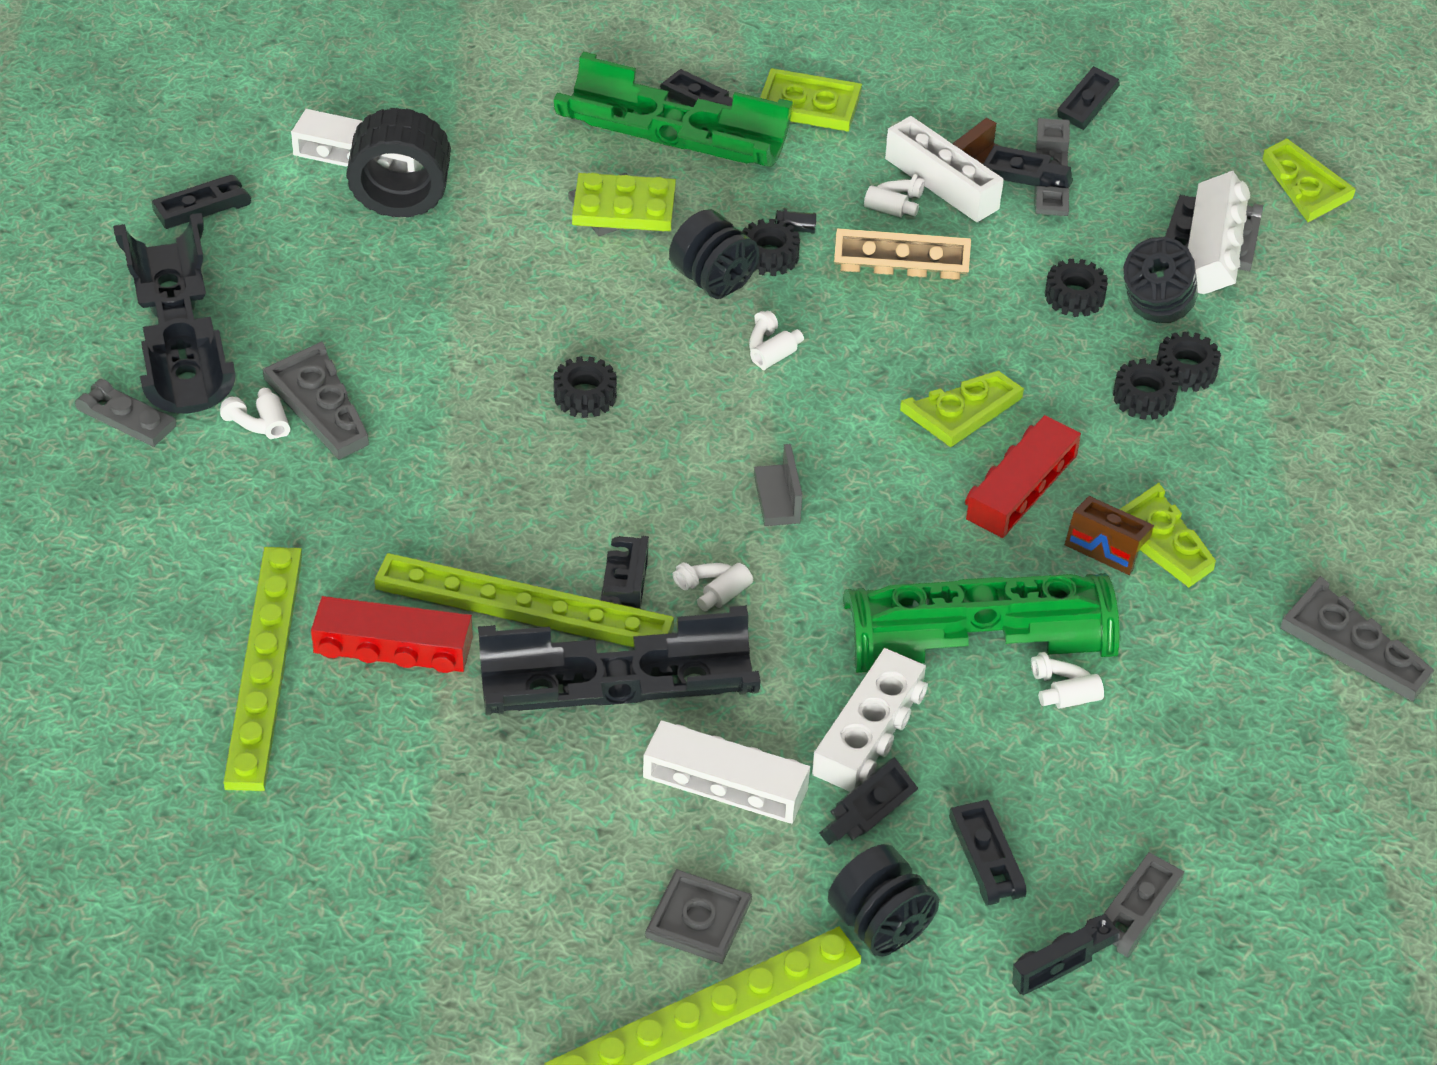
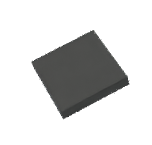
(698, 916)

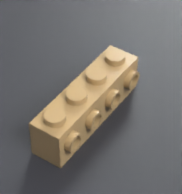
(902, 251)

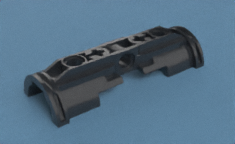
(176, 323)
(704, 645)

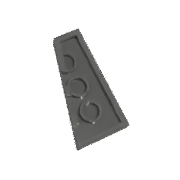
(319, 399)
(1345, 635)

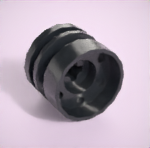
(713, 253)
(1164, 297)
(883, 899)

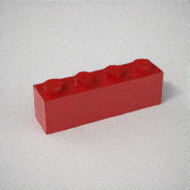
(1022, 476)
(392, 634)

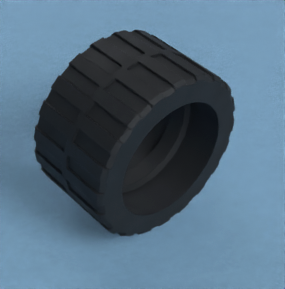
(404, 134)

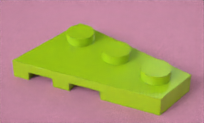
(1306, 180)
(964, 409)
(1171, 541)

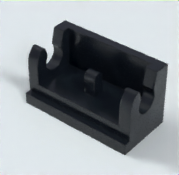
(626, 572)

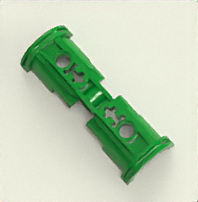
(745, 132)
(1075, 624)

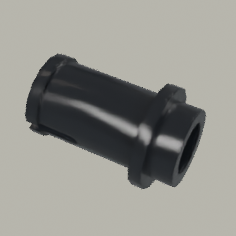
(799, 220)

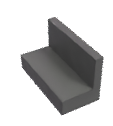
(779, 491)

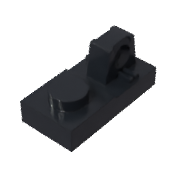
(1088, 98)

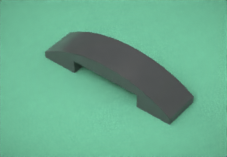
(1052, 140)

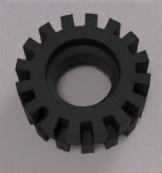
(775, 235)
(1078, 275)
(1192, 349)
(585, 400)
(1145, 402)

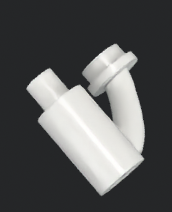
(888, 199)
(776, 348)
(271, 413)
(728, 582)
(1076, 690)

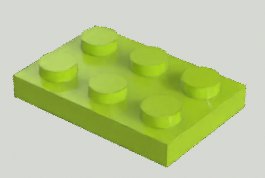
(815, 98)
(624, 202)

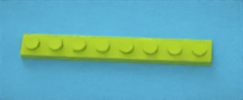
(518, 601)
(263, 670)
(720, 1004)

